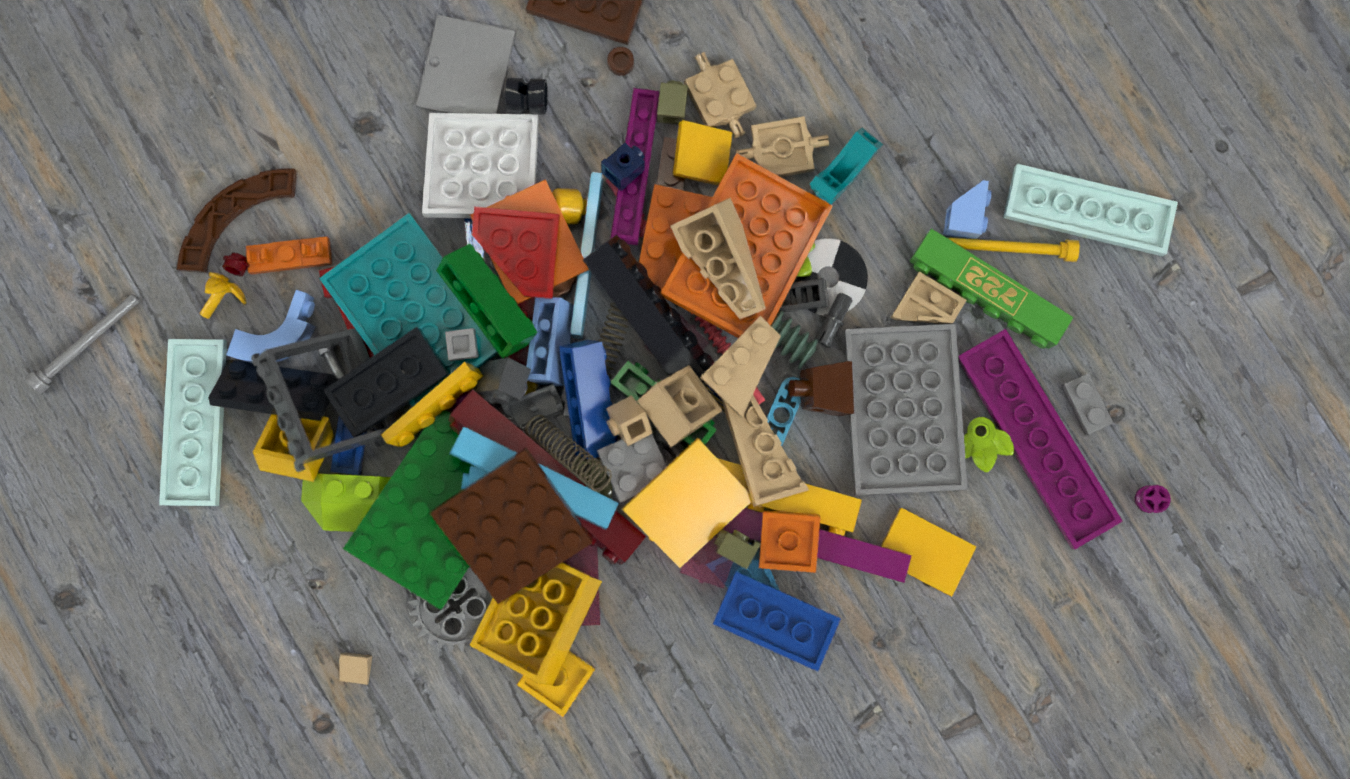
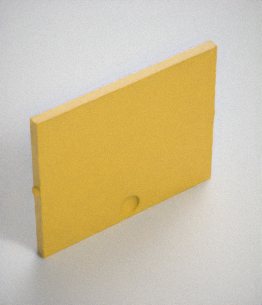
(688, 503)

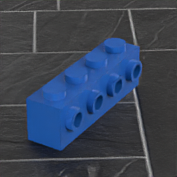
(587, 395)

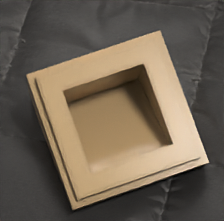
(355, 668)

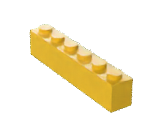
(835, 509)

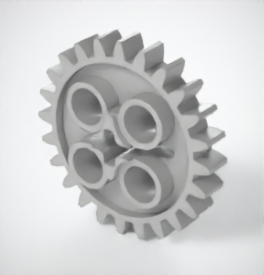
(469, 621)

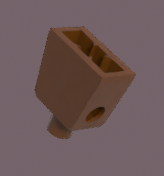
(825, 389)

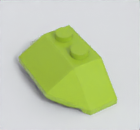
(341, 500)

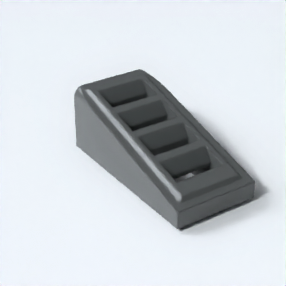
(811, 304)

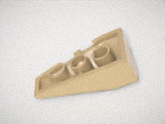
(721, 251)

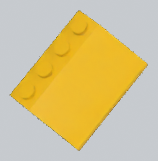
(538, 623)

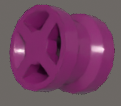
(1159, 498)

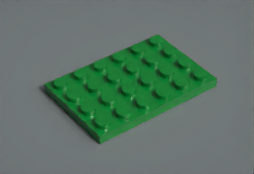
(399, 532)

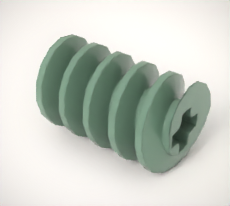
(792, 341)

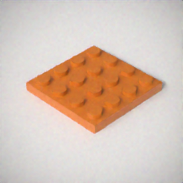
(659, 245)

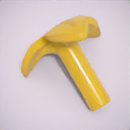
(218, 287)

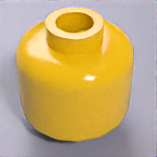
(570, 204)

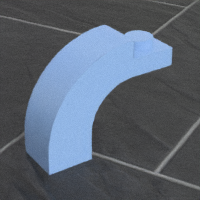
(292, 330)

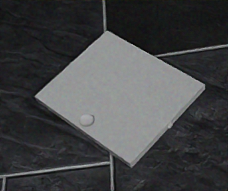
(465, 67)

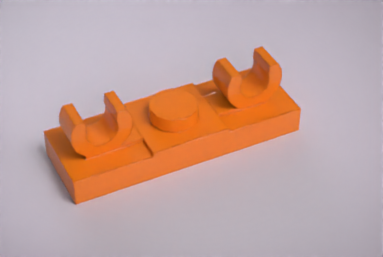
(288, 255)

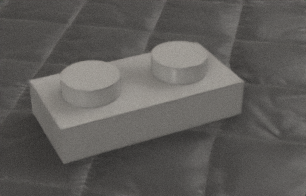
(1087, 404)

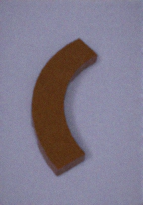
(224, 208)

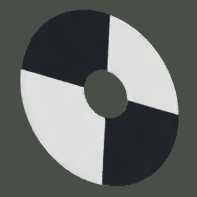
(848, 263)

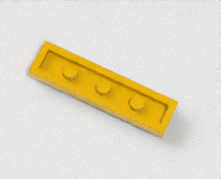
(429, 407)

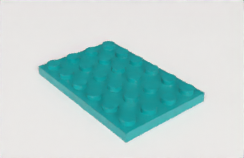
(395, 288)

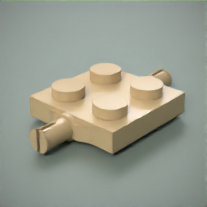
(720, 94)
(784, 146)

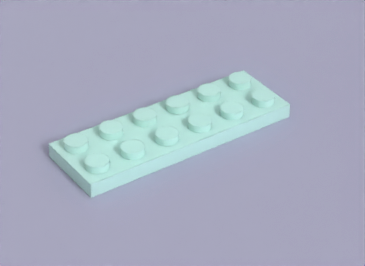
(1090, 210)
(191, 424)

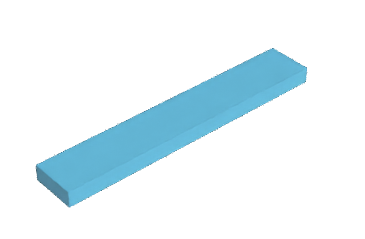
(587, 248)
(583, 501)

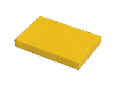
(935, 553)

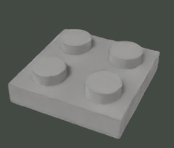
(632, 465)

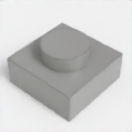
(461, 344)

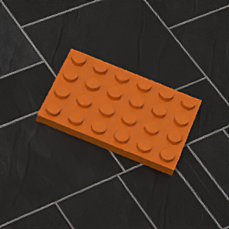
(779, 230)

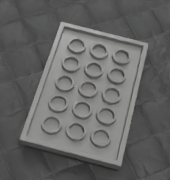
(906, 410)

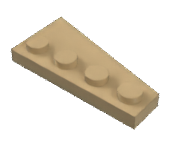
(763, 460)

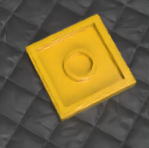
(701, 152)
(566, 687)

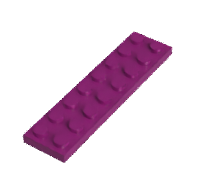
(1039, 439)

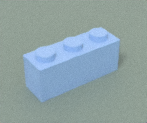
(553, 322)

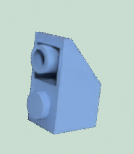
(966, 214)

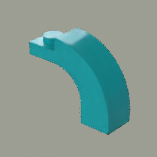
(846, 166)

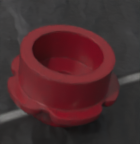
(235, 264)

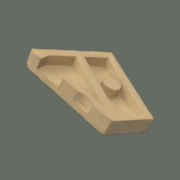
(928, 302)

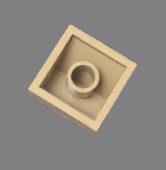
(679, 405)

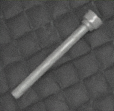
(41, 379)

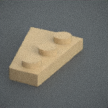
(742, 365)

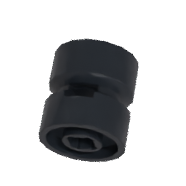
(526, 96)

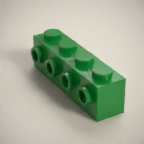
(486, 300)
(634, 382)

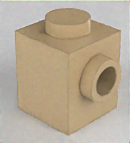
(628, 421)

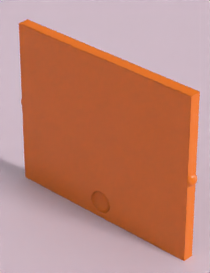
(568, 257)

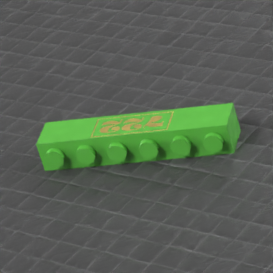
(991, 290)

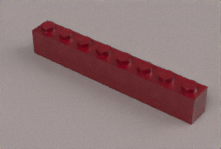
(478, 415)

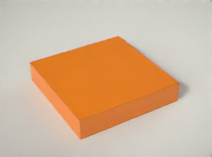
(789, 541)

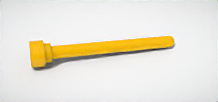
(1067, 250)

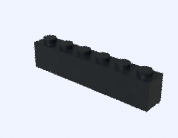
(646, 308)

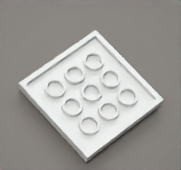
(477, 161)

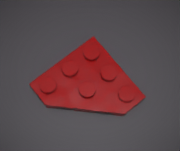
(521, 246)

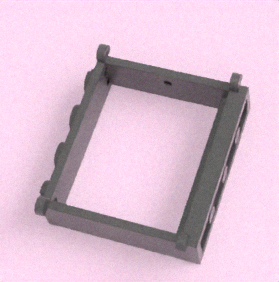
(278, 394)

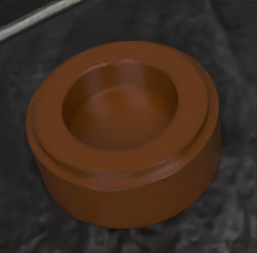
(620, 61)

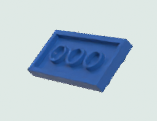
(776, 621)

